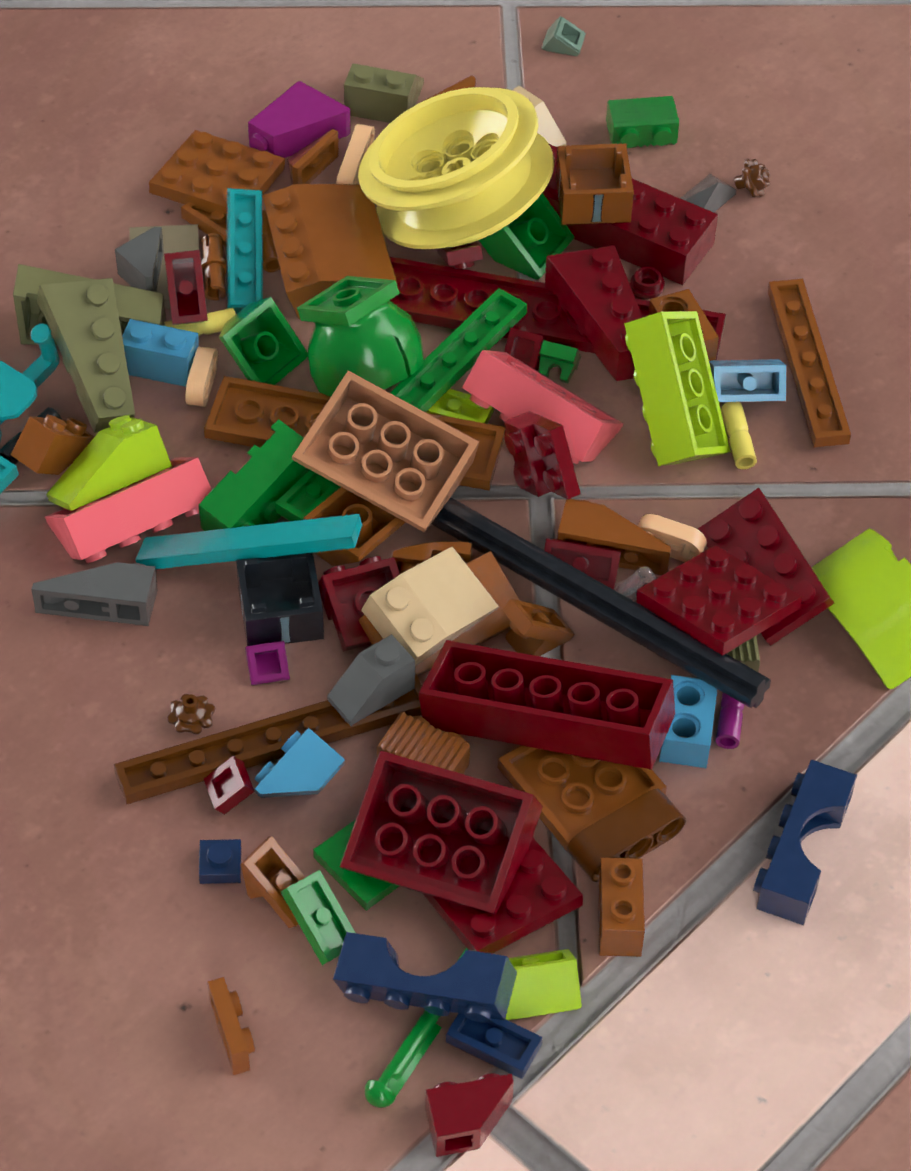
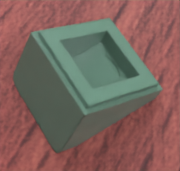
(564, 38)

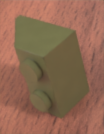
(380, 92)

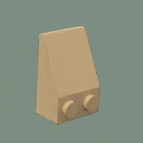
(429, 604)

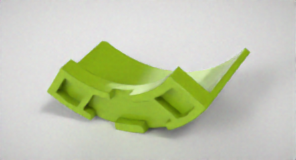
(872, 602)

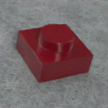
(525, 347)
(228, 785)

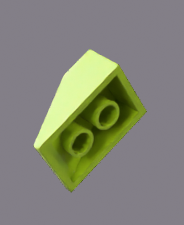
(110, 462)

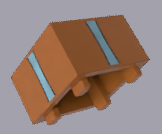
(594, 184)

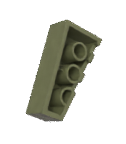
(131, 301)
(90, 339)

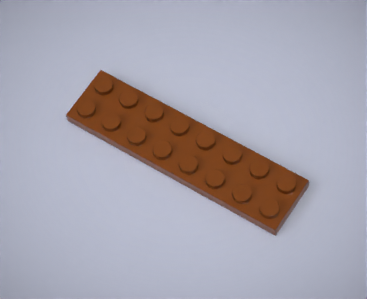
(249, 408)

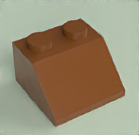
(376, 525)

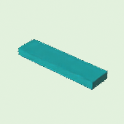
(244, 248)

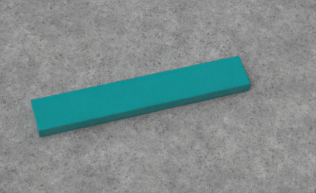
(250, 542)

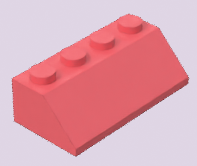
(517, 389)
(131, 510)

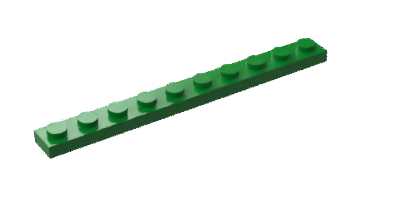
(425, 387)

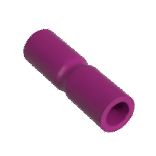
(729, 723)

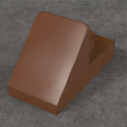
(535, 628)
(268, 873)

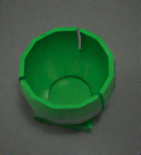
(361, 334)

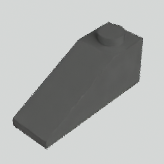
(103, 593)

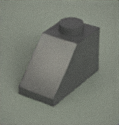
(373, 680)

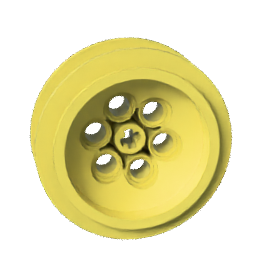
(456, 168)

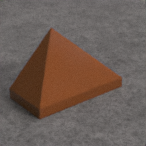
(314, 158)

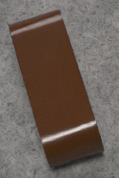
(627, 832)

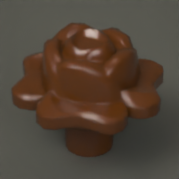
(754, 178)
(191, 714)

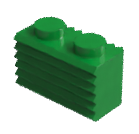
(643, 121)

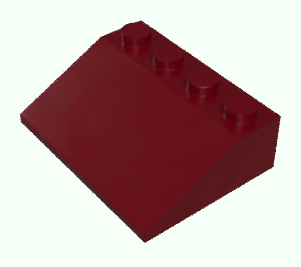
(441, 832)

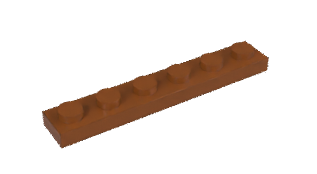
(809, 363)

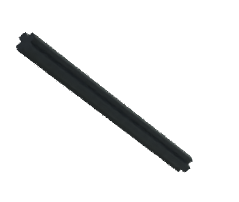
(603, 603)

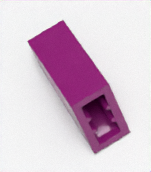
(297, 120)

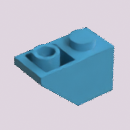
(302, 770)

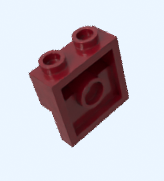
(541, 456)
(346, 592)

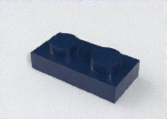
(496, 1043)

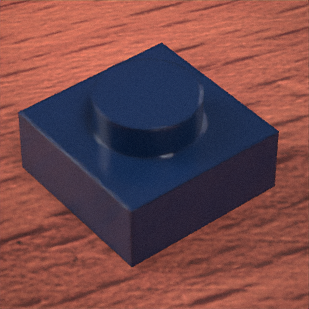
(220, 861)

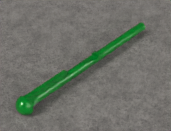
(384, 1091)

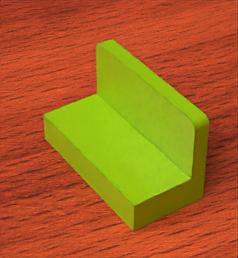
(544, 984)

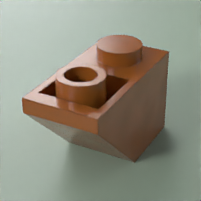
(51, 443)

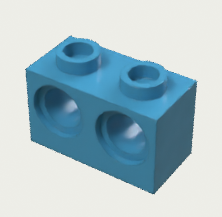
(690, 721)

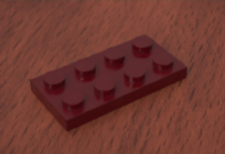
(760, 539)

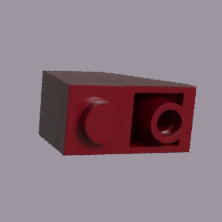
(466, 1112)

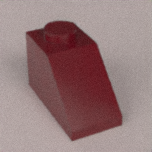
(186, 287)

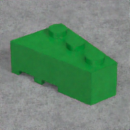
(251, 493)

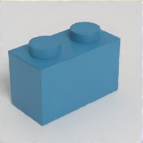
(159, 352)
(749, 380)

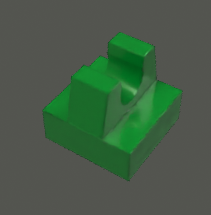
(559, 356)

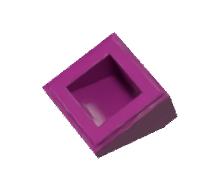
(267, 663)

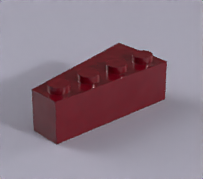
(599, 299)

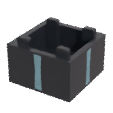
(280, 599)

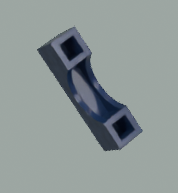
(792, 879)
(474, 986)

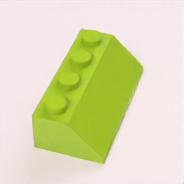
(676, 387)

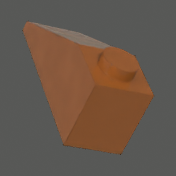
(602, 527)

